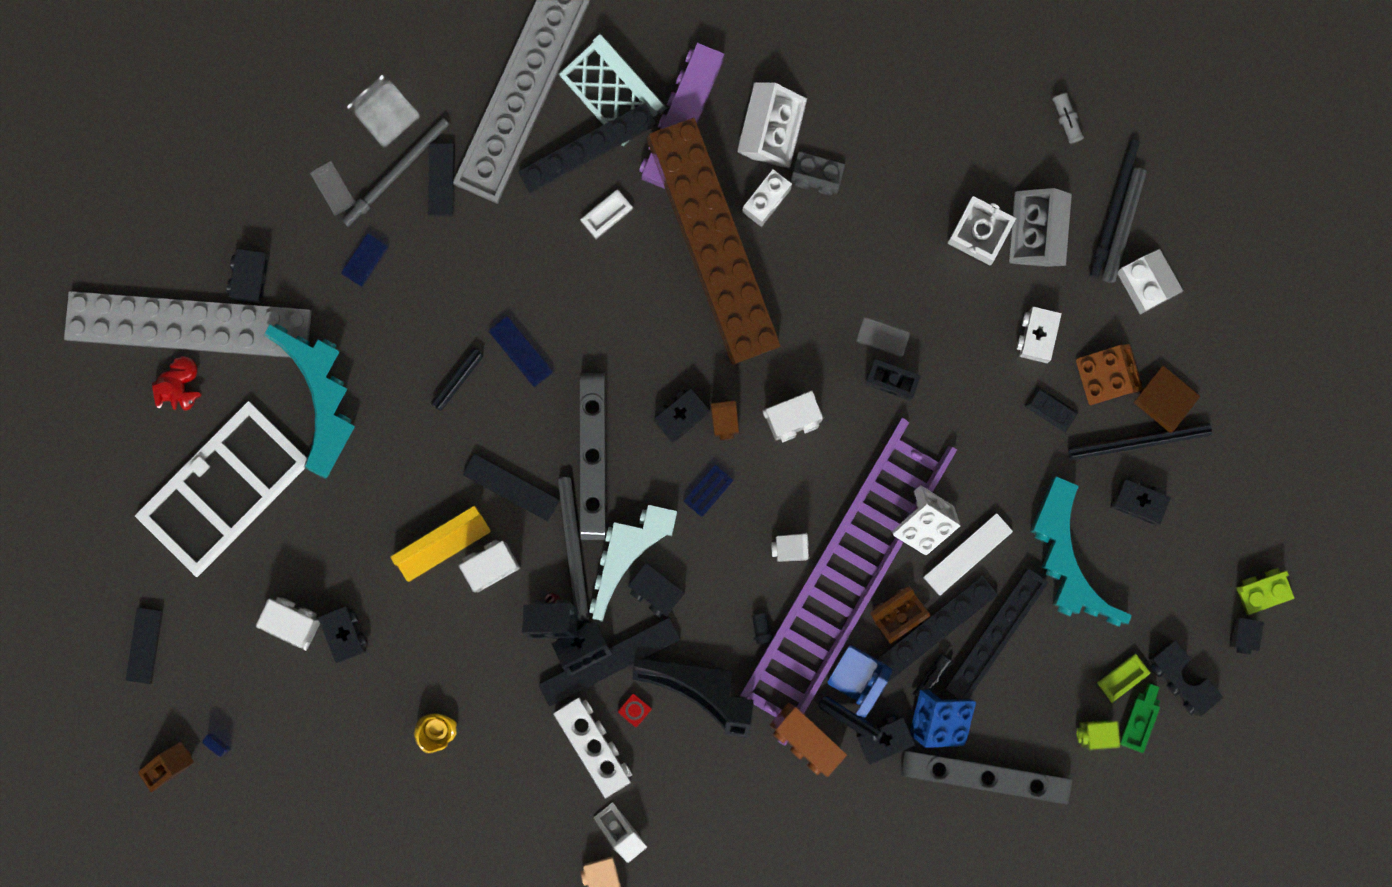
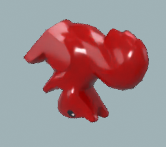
(170, 384)

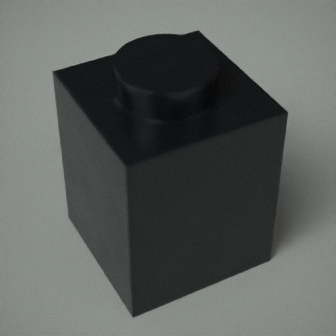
(1246, 635)

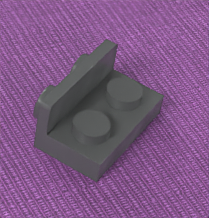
(817, 173)

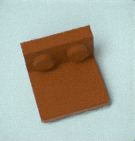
(1109, 374)

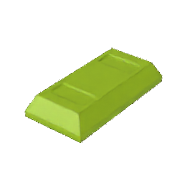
(1123, 678)

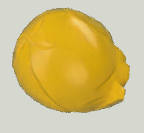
(434, 732)

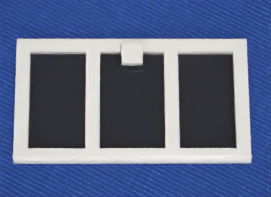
(222, 489)

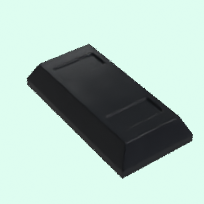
(1051, 409)

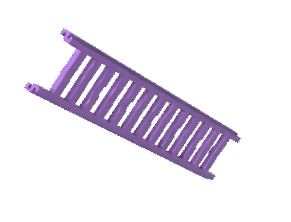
(821, 568)

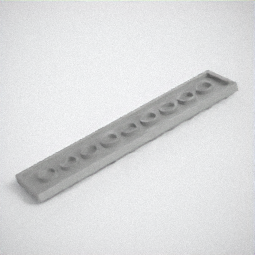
(519, 97)
(180, 323)

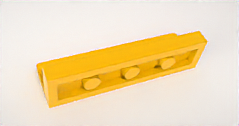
(441, 544)

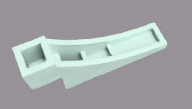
(624, 548)

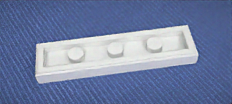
(968, 554)

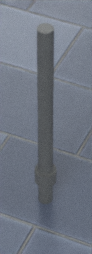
(362, 205)

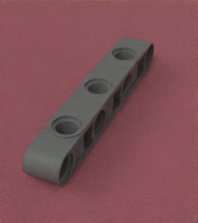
(592, 474)
(969, 775)

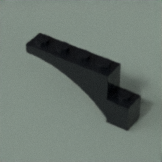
(703, 686)

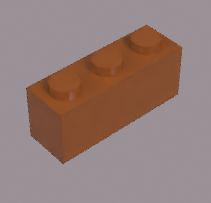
(807, 741)

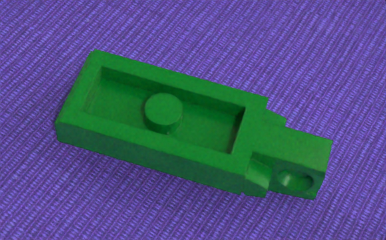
(1141, 719)

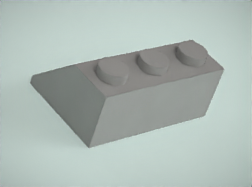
(1040, 227)

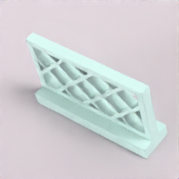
(622, 71)

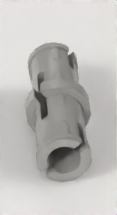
(1062, 102)

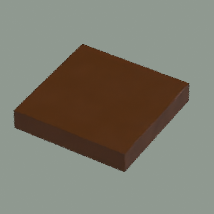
(1166, 399)

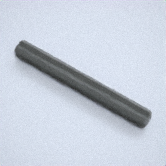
(1124, 225)

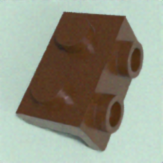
(899, 614)

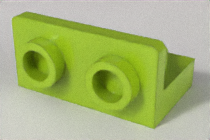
(1265, 592)

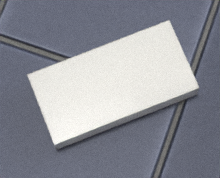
(606, 214)

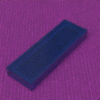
(520, 351)

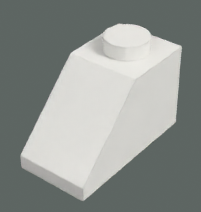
(790, 548)
(620, 832)

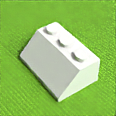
(772, 124)

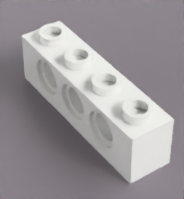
(607, 783)

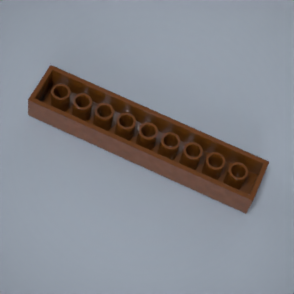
(713, 241)

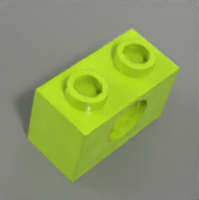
(1098, 734)

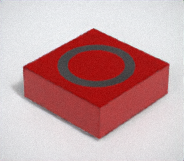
(634, 710)

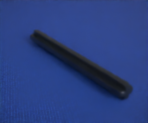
(1139, 441)

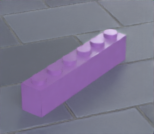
(689, 100)

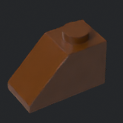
(724, 420)
(166, 766)

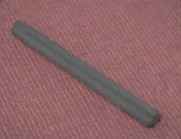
(573, 547)

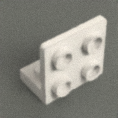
(929, 523)

